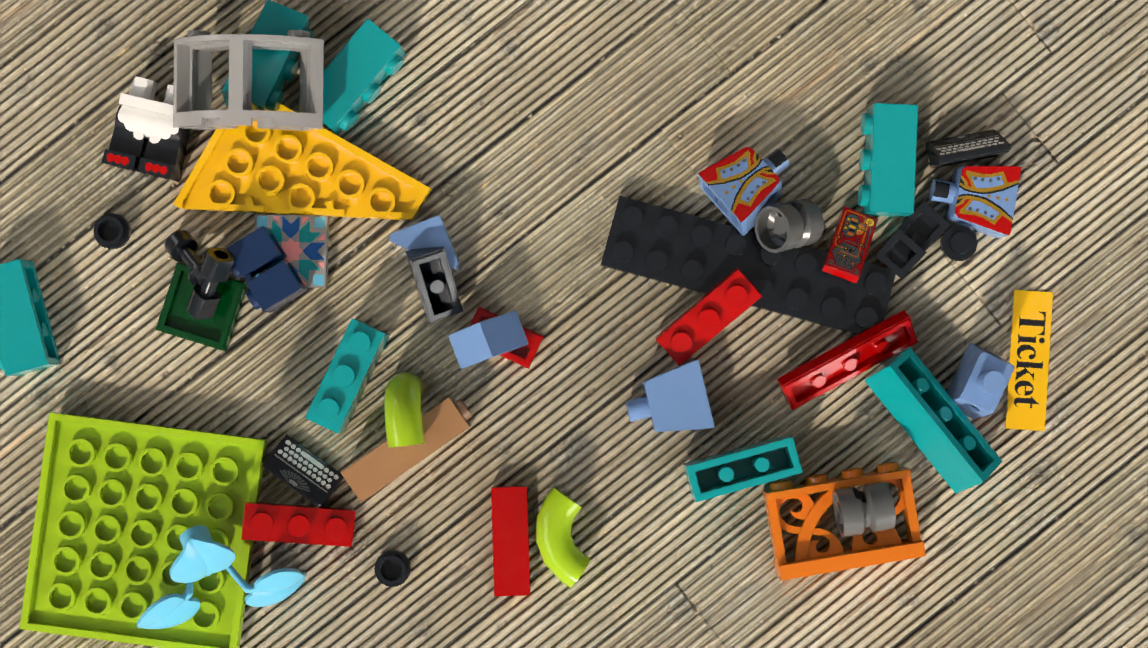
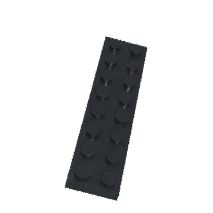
(702, 252)

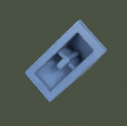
(426, 235)
(488, 339)

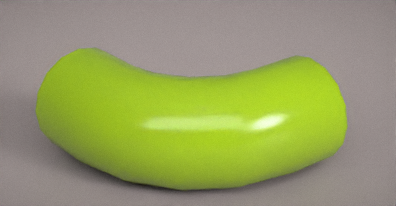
(403, 410)

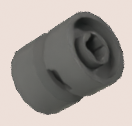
(789, 225)
(863, 509)

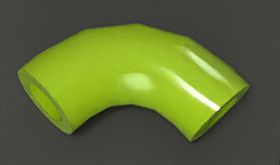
(556, 540)

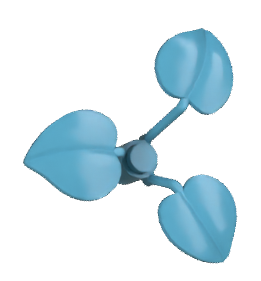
(201, 558)

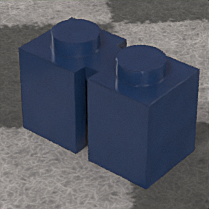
(276, 285)

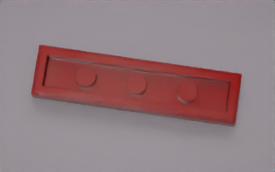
(847, 360)

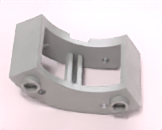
(194, 81)

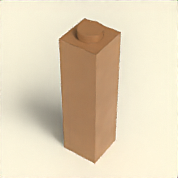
(386, 464)

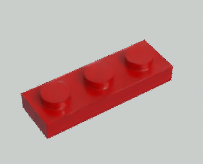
(708, 316)
(298, 524)

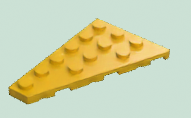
(297, 176)

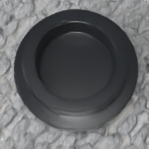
(112, 231)
(958, 243)
(392, 568)

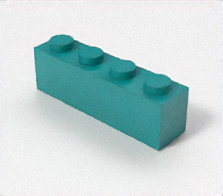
(933, 421)

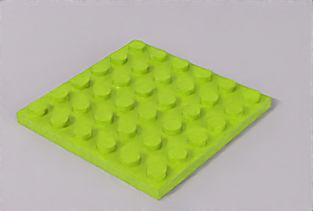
(113, 524)

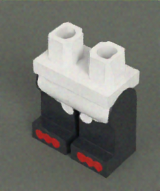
(145, 134)

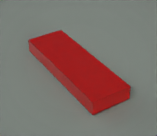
(510, 540)

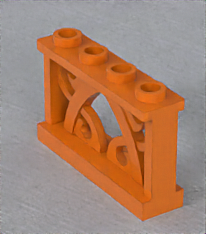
(809, 561)

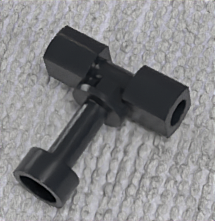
(203, 274)

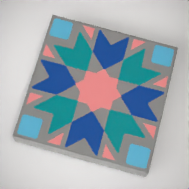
(304, 242)

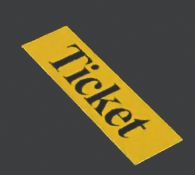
(1031, 360)

